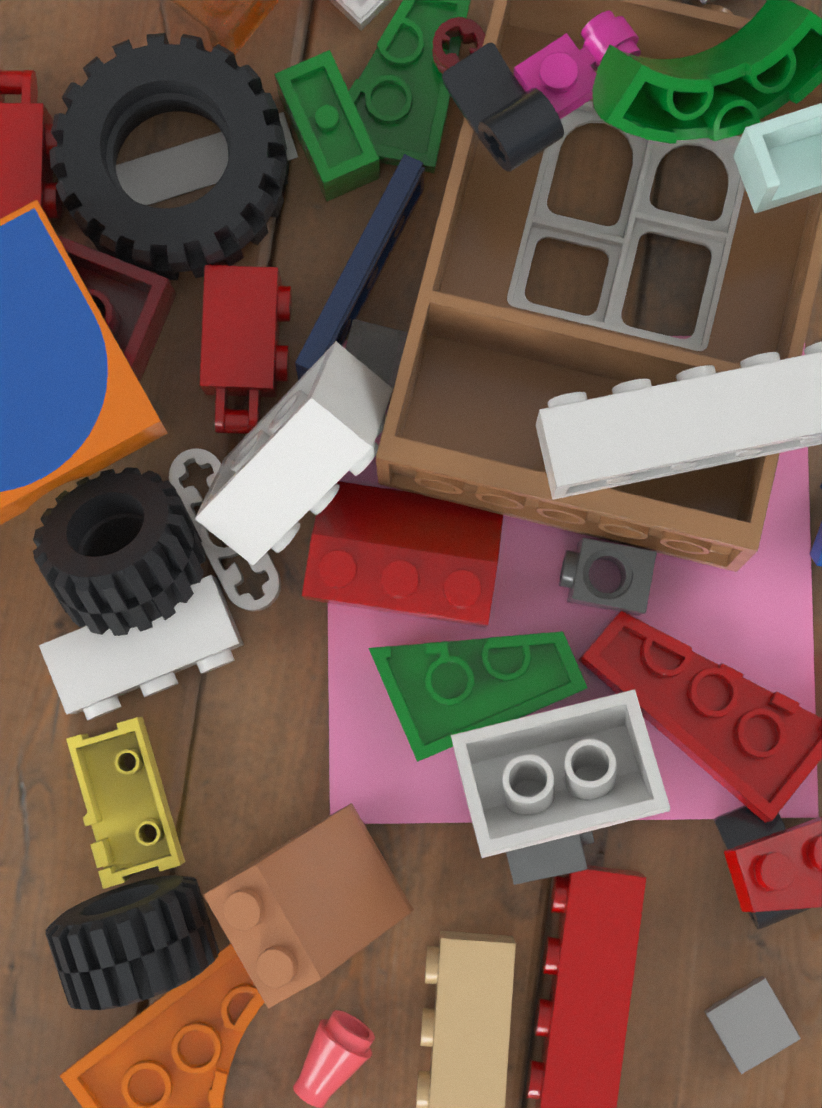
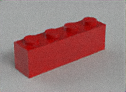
(589, 988)

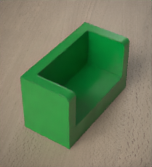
(328, 125)

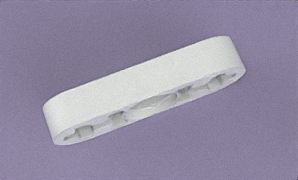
(232, 576)

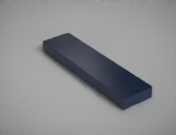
(365, 262)

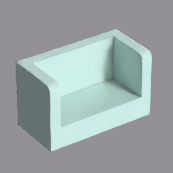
(782, 158)

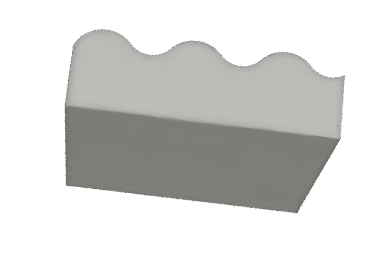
(752, 1024)

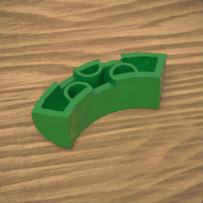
(719, 89)

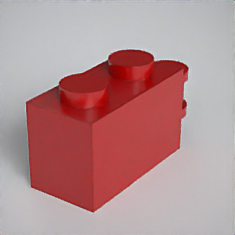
(25, 147)
(242, 340)

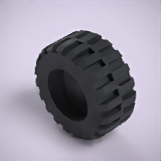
(151, 83)

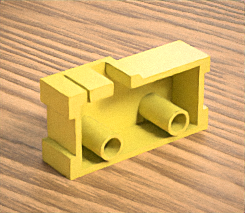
(124, 802)

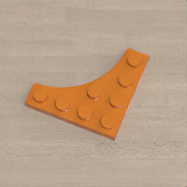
(175, 1047)

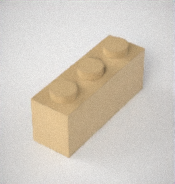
(468, 1022)

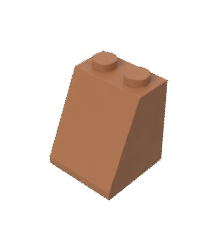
(308, 905)

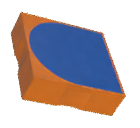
(63, 378)

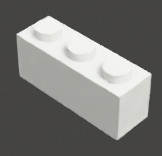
(99, 668)

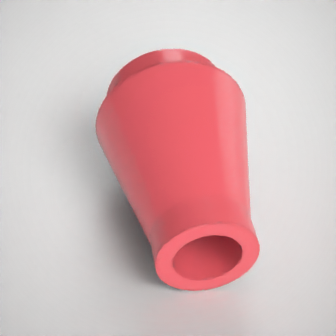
(334, 1056)

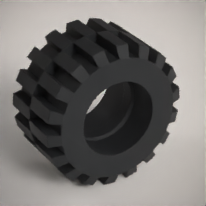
(119, 551)
(132, 943)

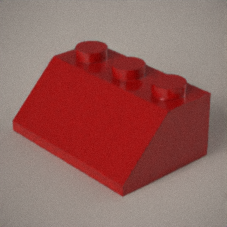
(404, 555)

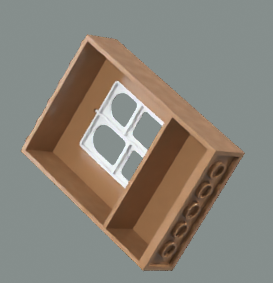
(490, 359)

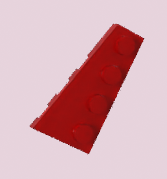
(732, 728)
(779, 869)

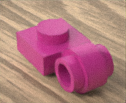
(569, 73)

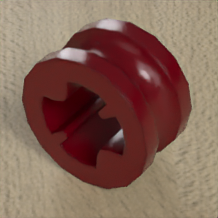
(467, 31)

